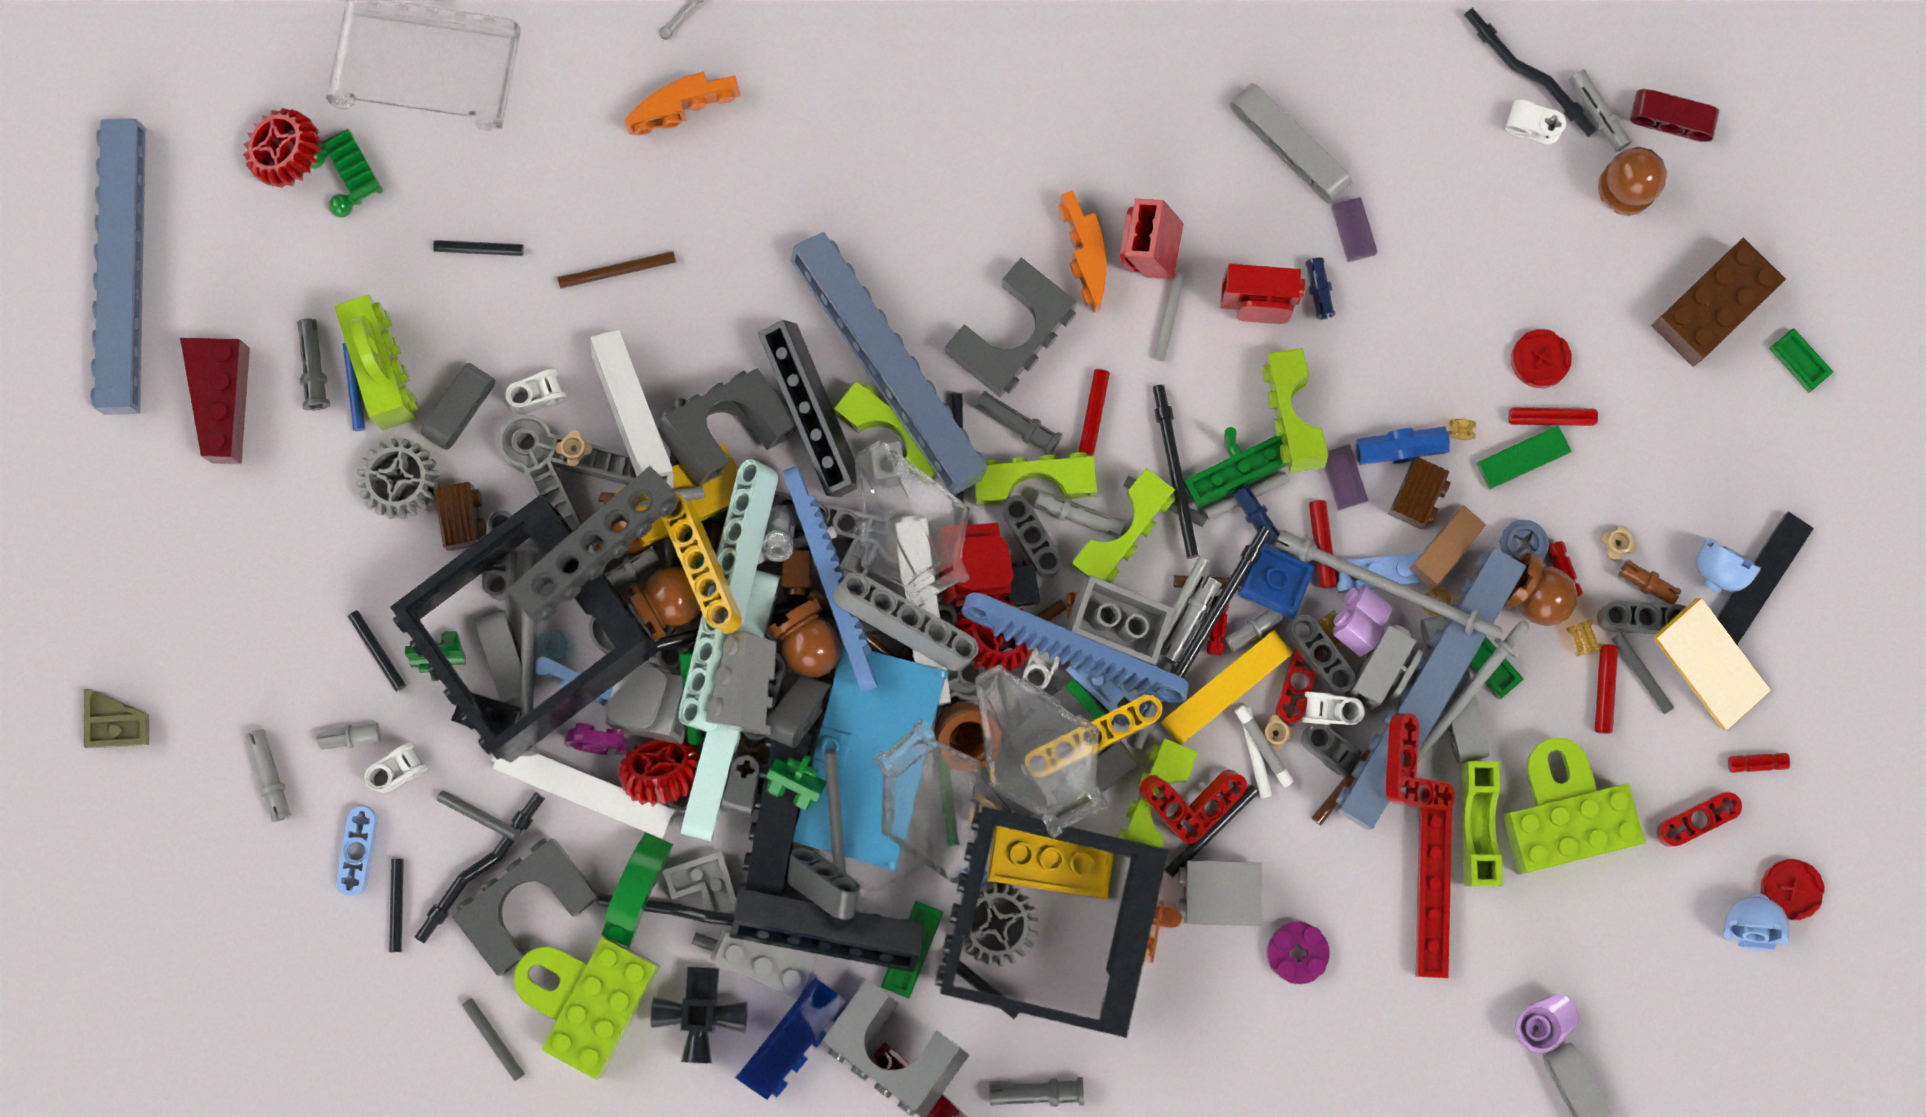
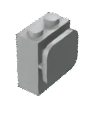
(1386, 668)
(647, 705)
(1221, 893)

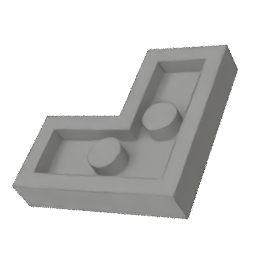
(705, 875)

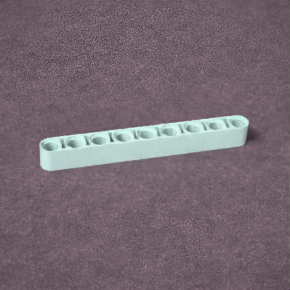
(738, 559)
(722, 743)

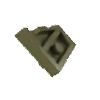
(112, 723)

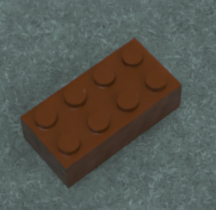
(1718, 302)

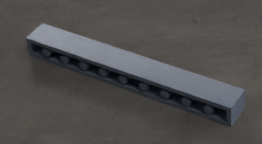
(119, 267)
(888, 363)
(1433, 683)

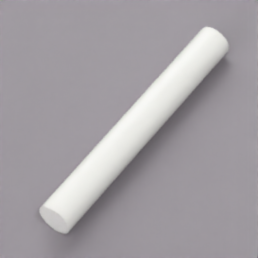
(1258, 765)

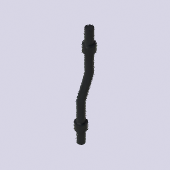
(1573, 111)
(678, 910)
(439, 912)

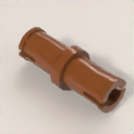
(1649, 582)

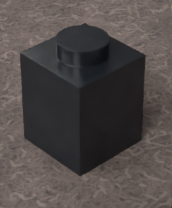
(1024, 585)

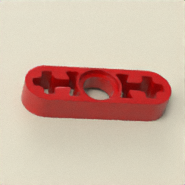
(1284, 700)
(1715, 802)

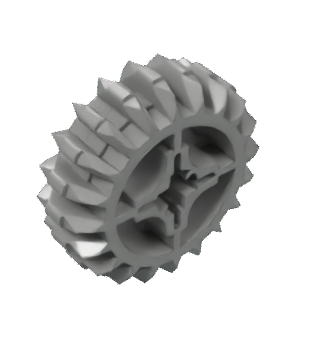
(396, 490)
(1022, 913)

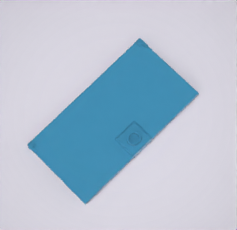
(858, 730)

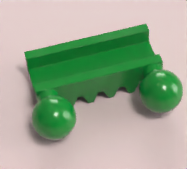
(353, 170)

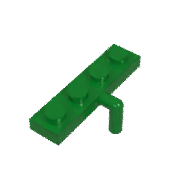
(1235, 471)

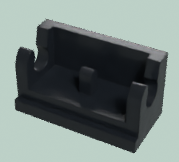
(498, 713)

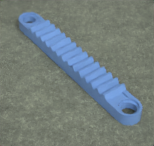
(831, 576)
(1075, 649)

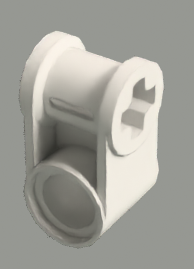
(1532, 122)
(537, 392)
(1042, 665)
(1327, 709)
(396, 768)

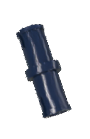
(1320, 288)
(1255, 511)

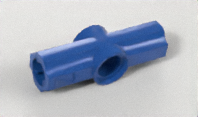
(1402, 445)

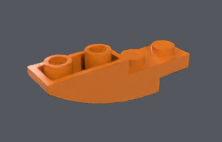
(667, 105)
(1090, 260)

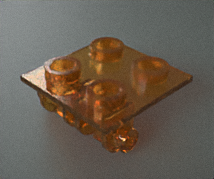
(1163, 917)

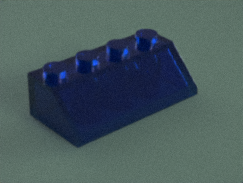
(791, 1039)

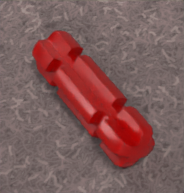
(1557, 551)
(1215, 645)
(1758, 762)

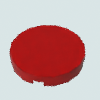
(1541, 358)
(1794, 887)

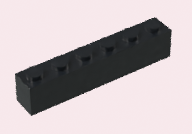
(810, 407)
(775, 825)
(811, 929)

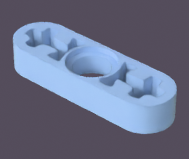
(348, 841)

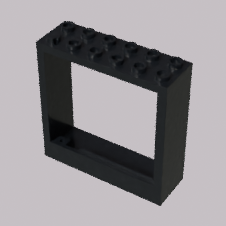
(597, 598)
(1129, 936)

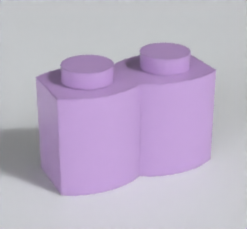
(1361, 620)

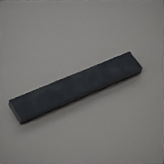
(1774, 561)

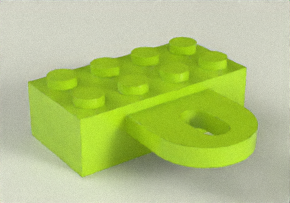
(376, 362)
(1571, 817)
(590, 1003)

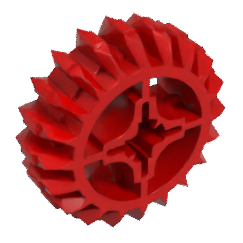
(273, 142)
(988, 645)
(659, 771)

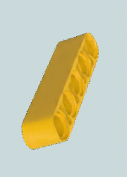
(708, 573)
(1226, 687)
(1132, 714)

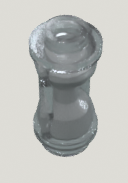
(779, 534)

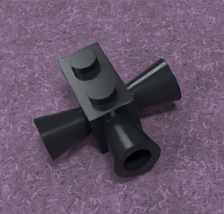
(699, 1013)

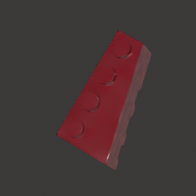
(218, 394)

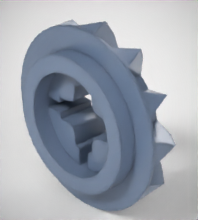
(1520, 529)

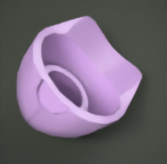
(1554, 1021)

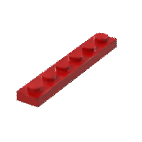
(1433, 892)

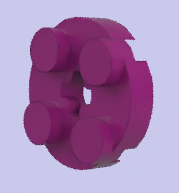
(596, 742)
(1284, 941)

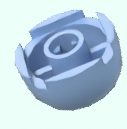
(1724, 567)
(1757, 923)

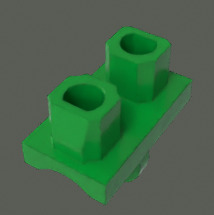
(449, 645)
(797, 777)

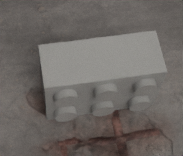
(1120, 619)

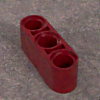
(1674, 115)

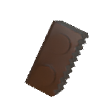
(1419, 493)
(459, 515)
(797, 575)

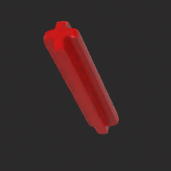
(1094, 411)
(1553, 416)
(1322, 537)
(1606, 689)

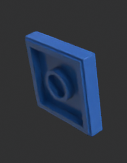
(1277, 581)

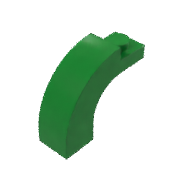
(635, 888)

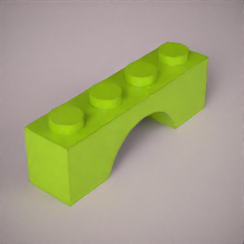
(864, 410)
(1302, 443)
(1072, 475)
(1147, 497)
(1173, 765)
(1480, 848)

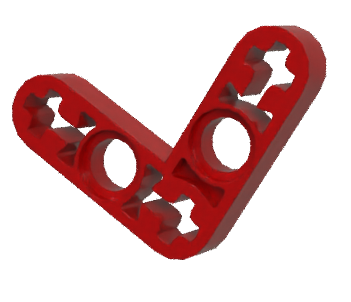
(1406, 728)
(1194, 813)

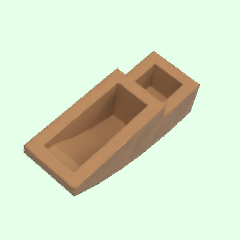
(1447, 547)

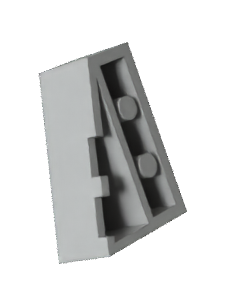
(742, 684)
(767, 964)

